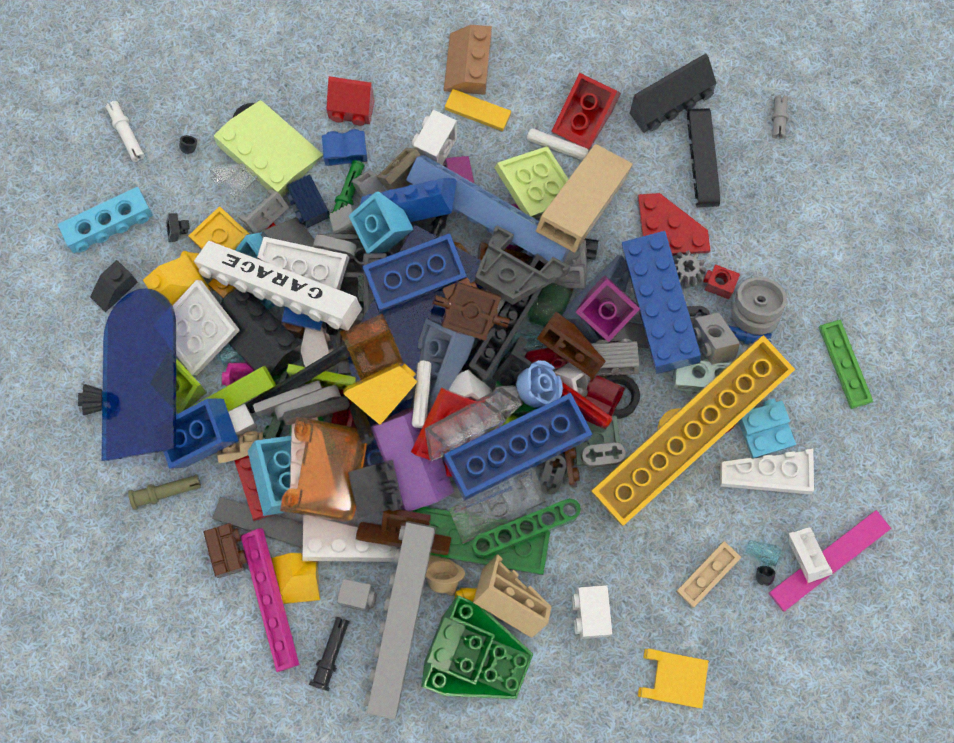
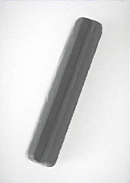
(316, 410)

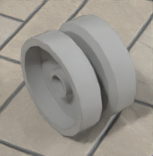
(759, 305)

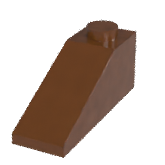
(571, 345)

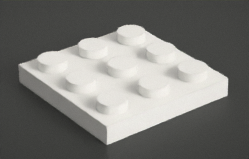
(201, 327)

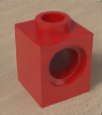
(728, 276)

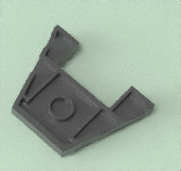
(510, 276)

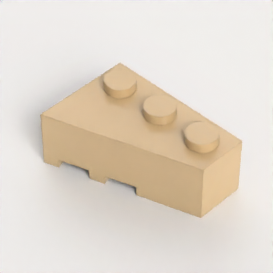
(510, 599)

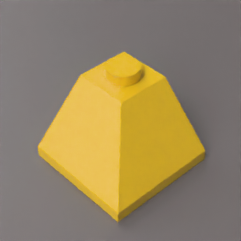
(174, 278)

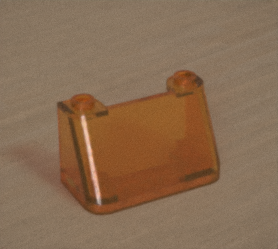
(324, 479)

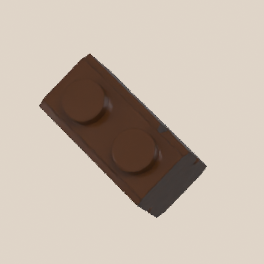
(225, 550)

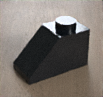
(112, 286)

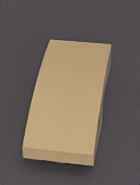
(239, 449)

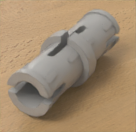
(780, 117)

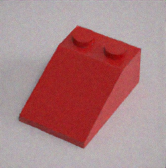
(585, 111)

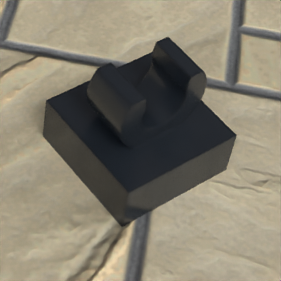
(176, 227)

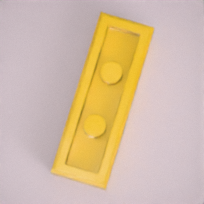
(477, 110)

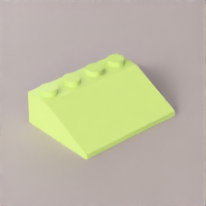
(267, 147)

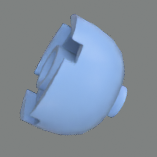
(539, 384)

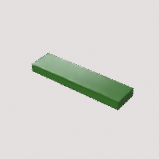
(845, 364)

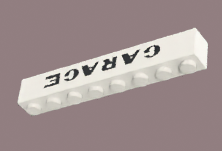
(278, 286)

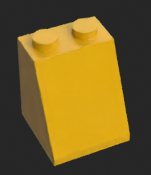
(382, 391)

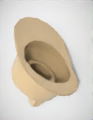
(444, 575)

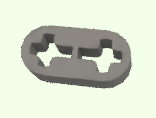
(335, 245)
(604, 460)

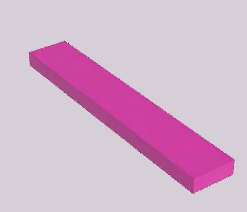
(836, 555)
(269, 600)

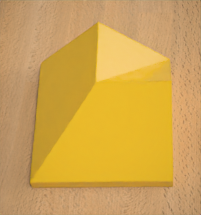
(296, 578)

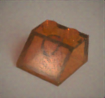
(371, 346)

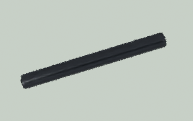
(303, 375)

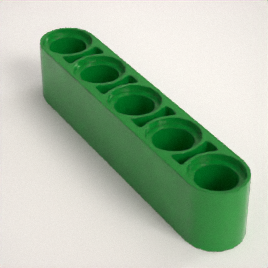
(534, 520)

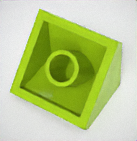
(187, 388)

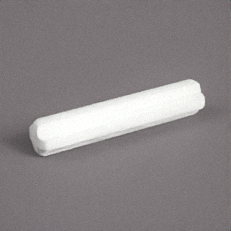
(557, 144)
(421, 394)

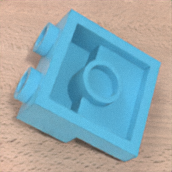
(767, 429)

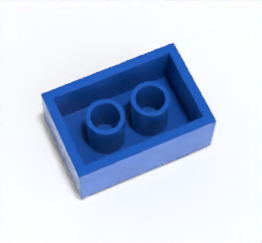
(201, 433)

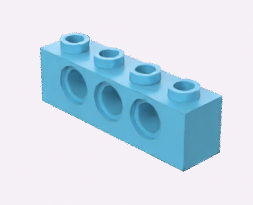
(93, 218)

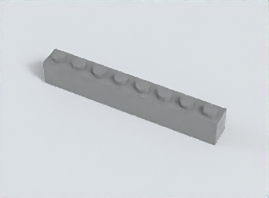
(401, 619)

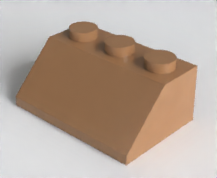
(468, 59)

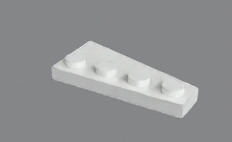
(771, 473)
(337, 542)

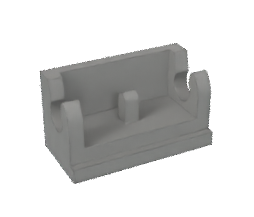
(265, 213)

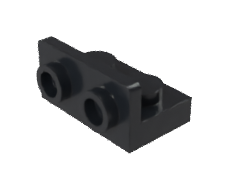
(512, 363)

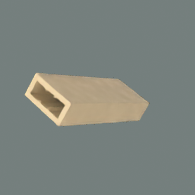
(584, 198)

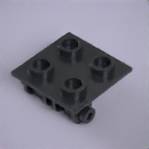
(375, 488)

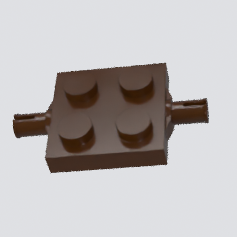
(471, 311)

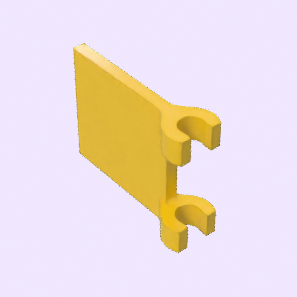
(677, 679)

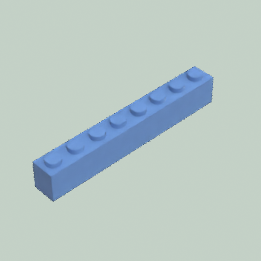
(489, 210)

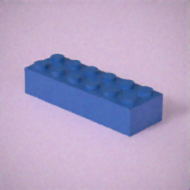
(661, 302)
(517, 446)

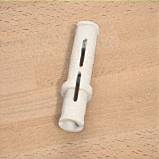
(121, 123)

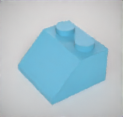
(380, 223)

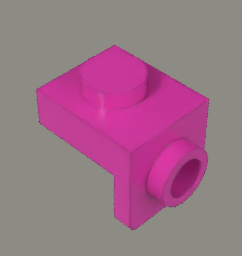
(235, 372)

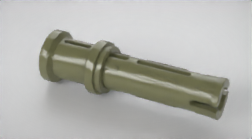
(154, 493)

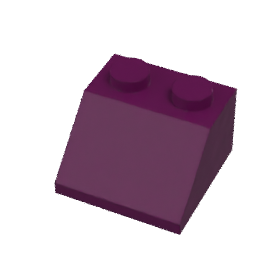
(607, 308)

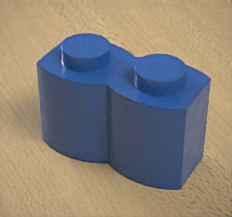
(344, 147)

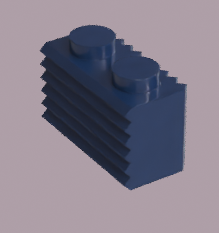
(308, 201)

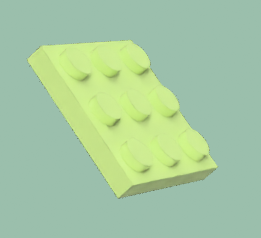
(532, 180)

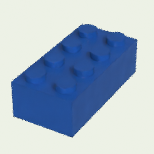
(414, 272)

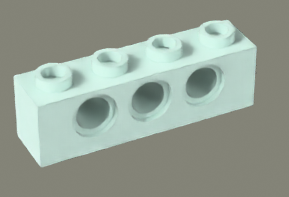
(685, 381)

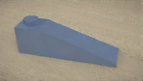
(618, 274)
(446, 352)

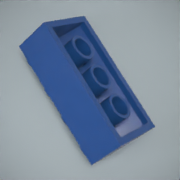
(423, 199)

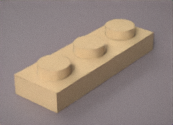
(708, 574)

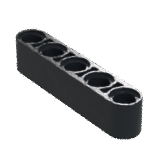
(704, 157)

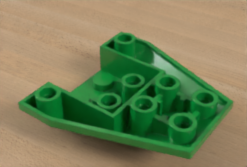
(474, 655)

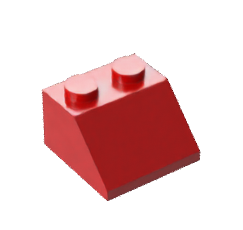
(349, 101)

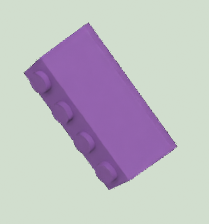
(418, 478)

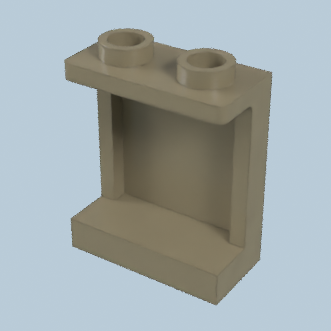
(396, 173)

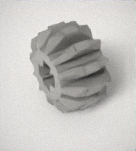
(695, 272)

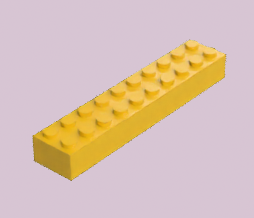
(692, 430)

